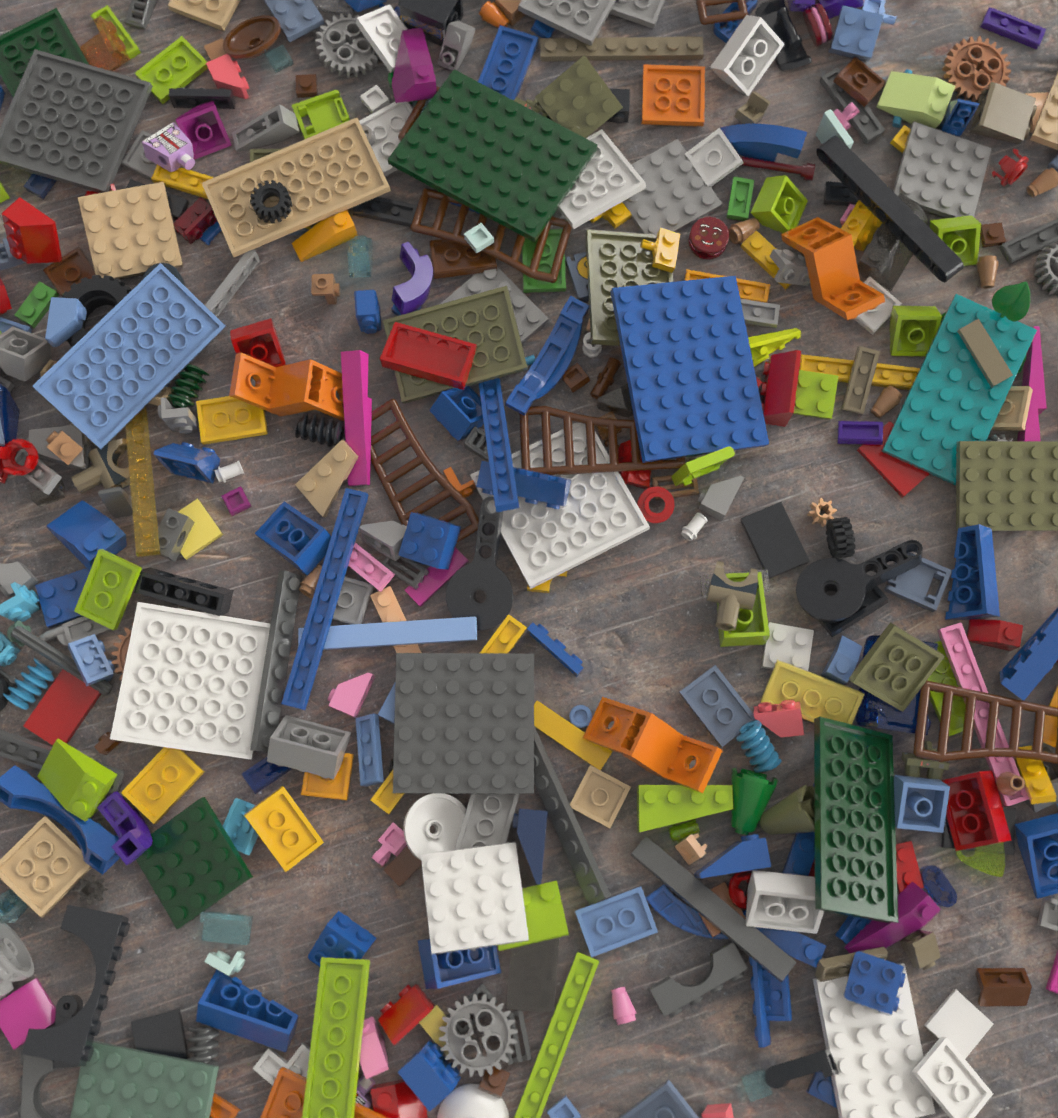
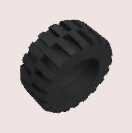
(93, 294)

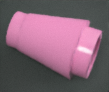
(622, 1006)

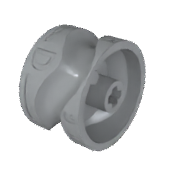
(14, 960)

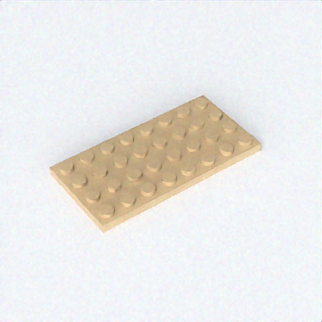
(320, 175)

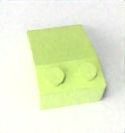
(916, 98)

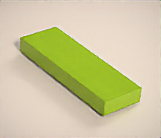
(131, 48)

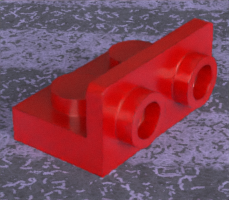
(907, 866)

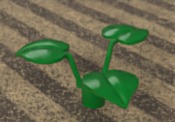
(1011, 302)

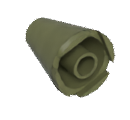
(791, 814)

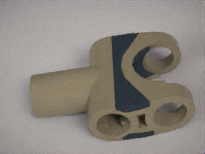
(104, 468)
(731, 596)

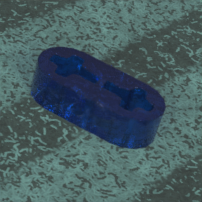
(942, 882)

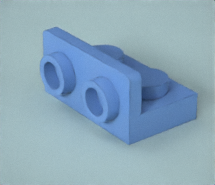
(91, 660)

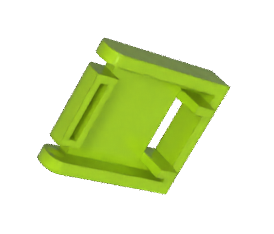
(324, 113)
(702, 466)

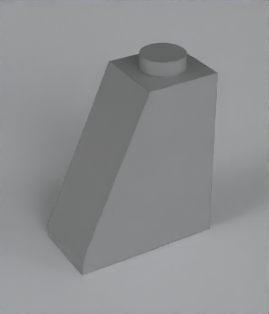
(38, 439)

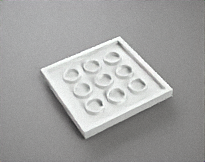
(602, 184)
(474, 898)

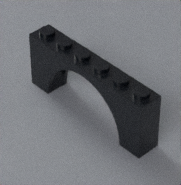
(74, 1038)

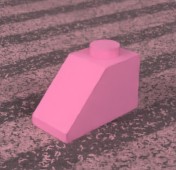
(351, 694)
(373, 1051)

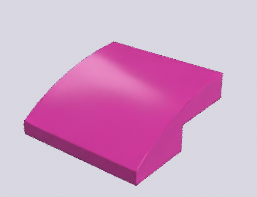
(25, 1009)

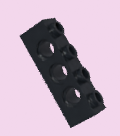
(184, 591)

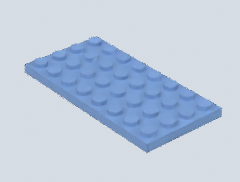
(129, 356)

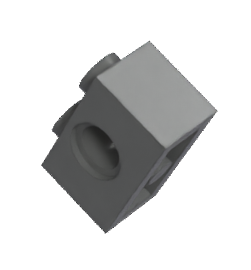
(173, 533)

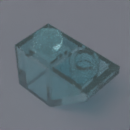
(360, 257)

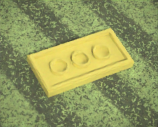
(816, 693)

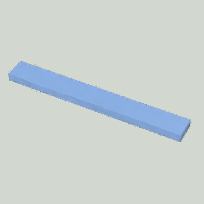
(400, 633)

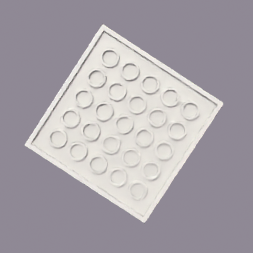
(595, 517)
(191, 681)

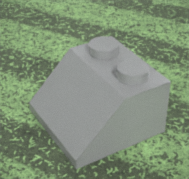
(23, 353)

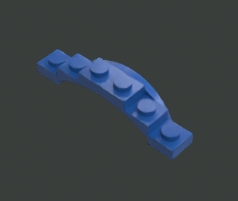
(552, 359)

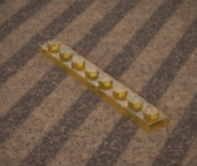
(142, 486)

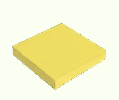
(203, 531)

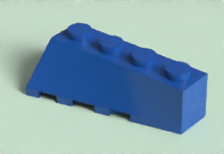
(531, 486)
(974, 577)
(245, 1013)

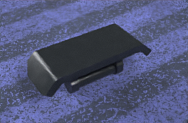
(778, 19)

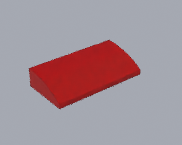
(428, 355)

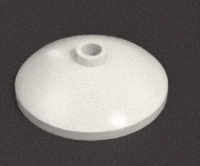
(437, 810)
(471, 1102)

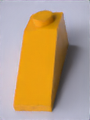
(325, 236)

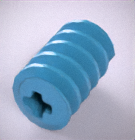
(30, 685)
(759, 747)

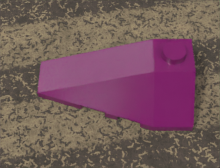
(413, 69)
(914, 913)

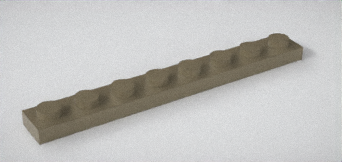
(622, 49)

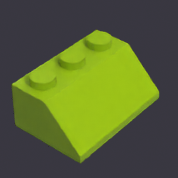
(543, 914)

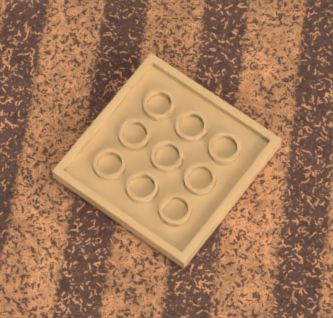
(130, 230)

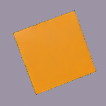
(335, 788)

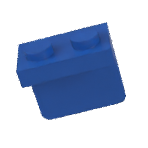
(341, 940)
(874, 983)

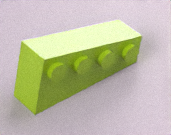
(674, 804)

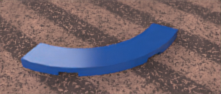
(679, 913)

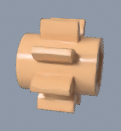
(826, 506)

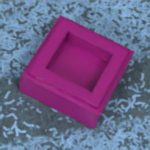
(236, 501)

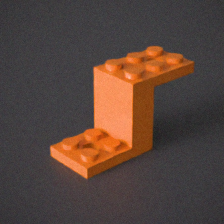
(833, 268)
(289, 387)
(652, 744)

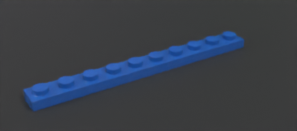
(325, 599)

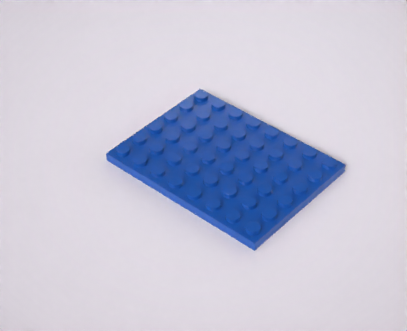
(689, 368)

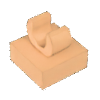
(691, 849)

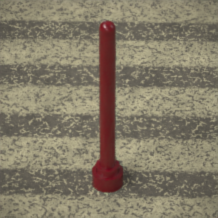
(806, 171)

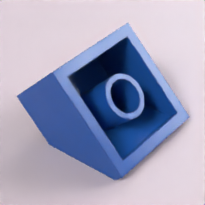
(458, 411)

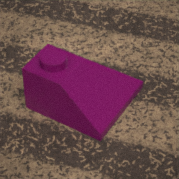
(204, 129)

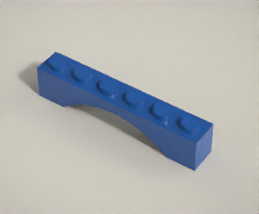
(24, 792)

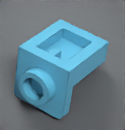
(8, 651)

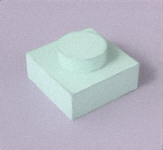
(479, 238)

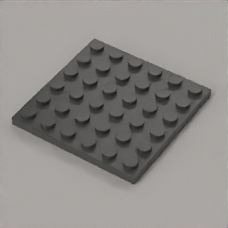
(71, 121)
(464, 723)

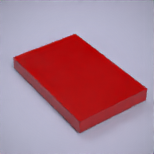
(897, 473)
(62, 709)

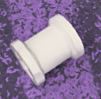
(588, 349)

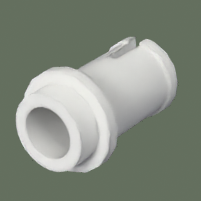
(228, 471)
(690, 531)

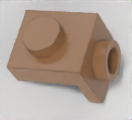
(325, 286)
(63, 446)

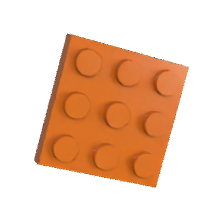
(673, 95)

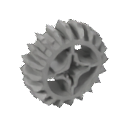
(1047, 268)

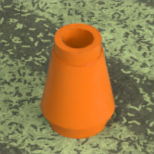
(493, 15)

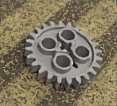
(346, 46)
(457, 1042)

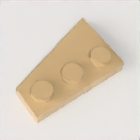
(326, 477)

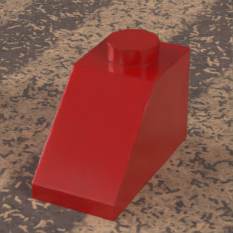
(995, 633)

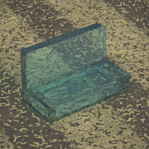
(226, 927)

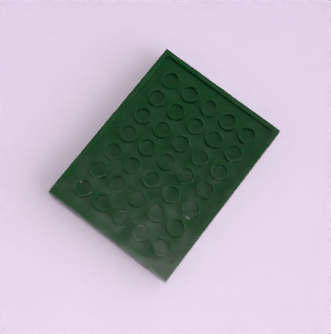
(493, 155)

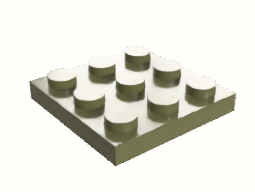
(579, 99)
(896, 667)

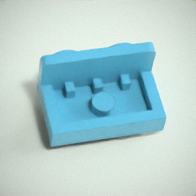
(20, 606)
(239, 828)

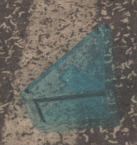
(11, 907)

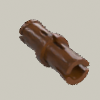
(605, 378)

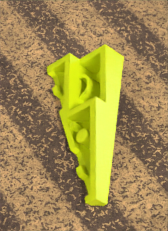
(767, 343)

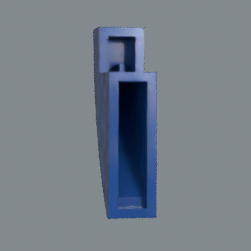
(765, 140)

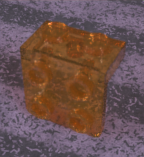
(106, 47)

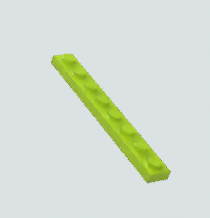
(557, 1037)

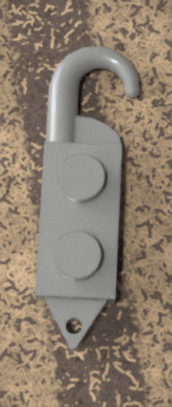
(75, 630)

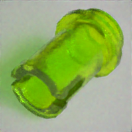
(683, 830)

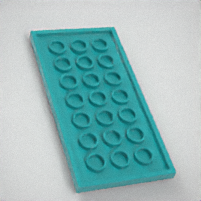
(950, 393)

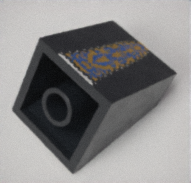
(431, 16)

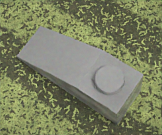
(266, 129)

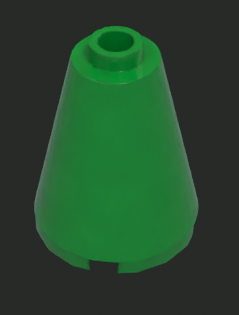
(750, 798)

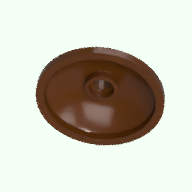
(252, 37)

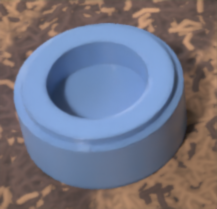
(580, 716)

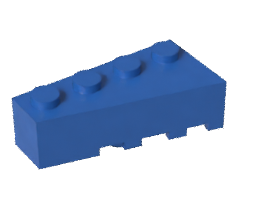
(1032, 659)

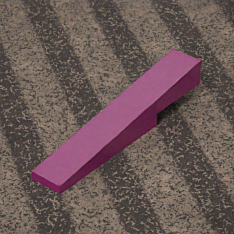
(1034, 377)
(357, 413)

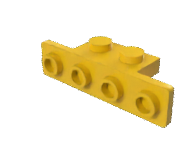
(861, 225)

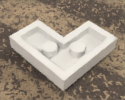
(271, 1063)

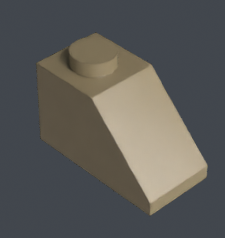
(921, 949)

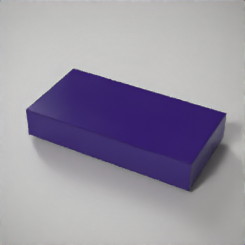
(860, 432)

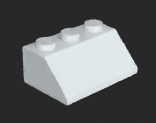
(747, 54)
(782, 902)

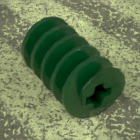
(186, 386)

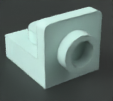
(221, 962)

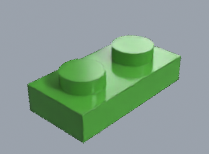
(740, 199)
(36, 304)

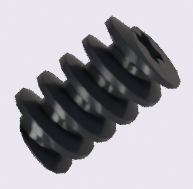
(319, 430)

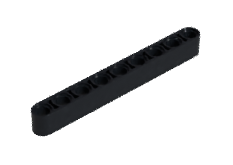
(889, 209)

